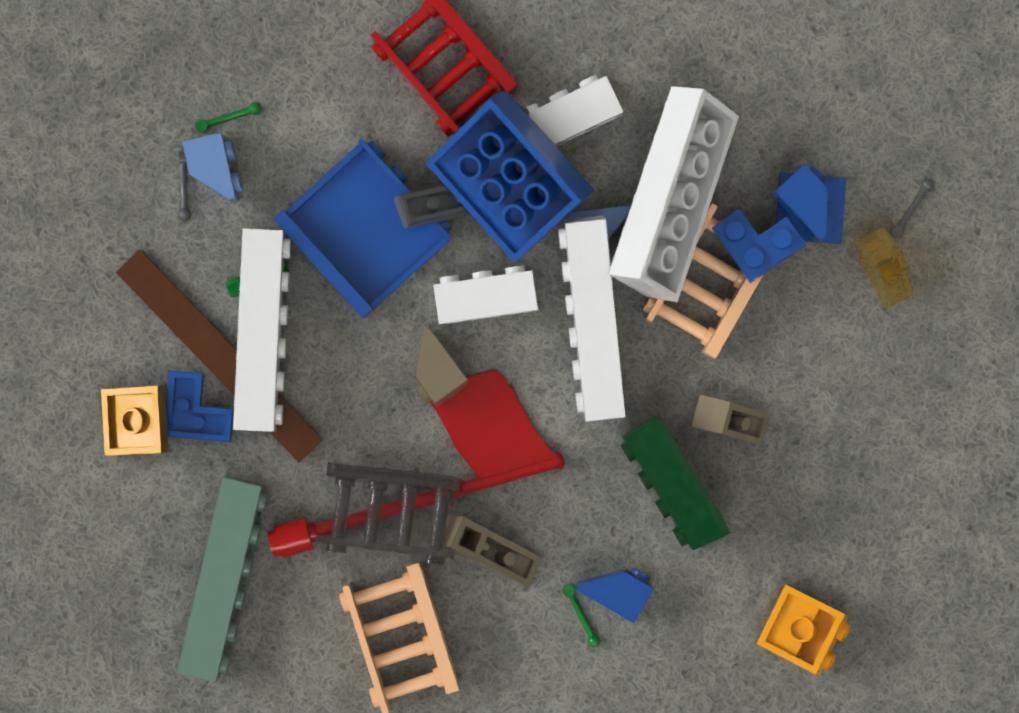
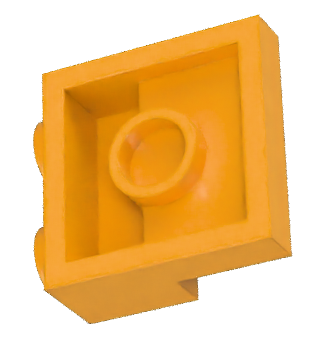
(804, 630)

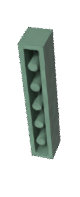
(221, 579)

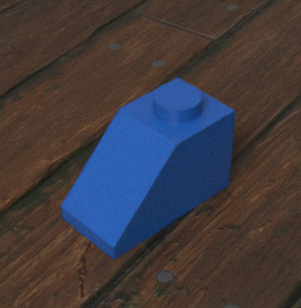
(805, 200)
(618, 591)

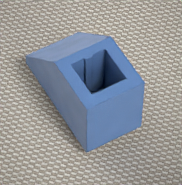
(210, 161)

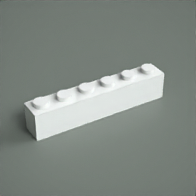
(594, 318)
(260, 330)

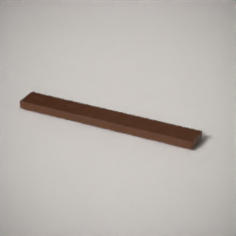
(207, 344)

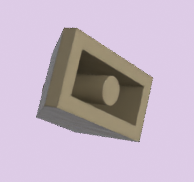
(437, 372)
(730, 419)

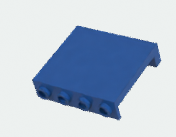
(355, 230)

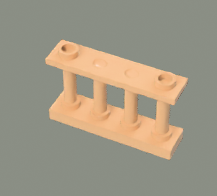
(727, 309)
(431, 644)

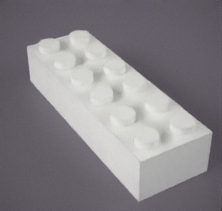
(674, 193)

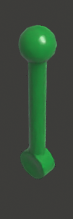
(202, 125)
(593, 640)

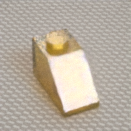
(884, 267)

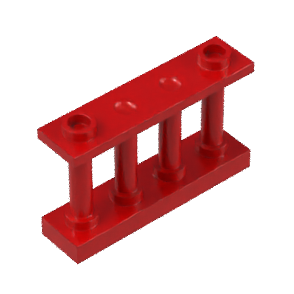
(476, 56)

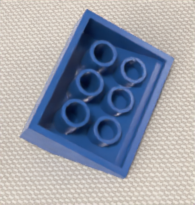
(509, 175)

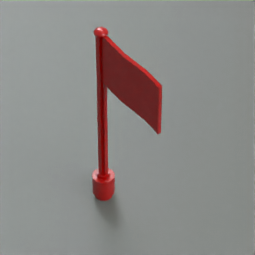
(489, 435)

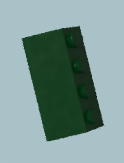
(675, 483)

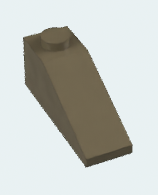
(489, 550)

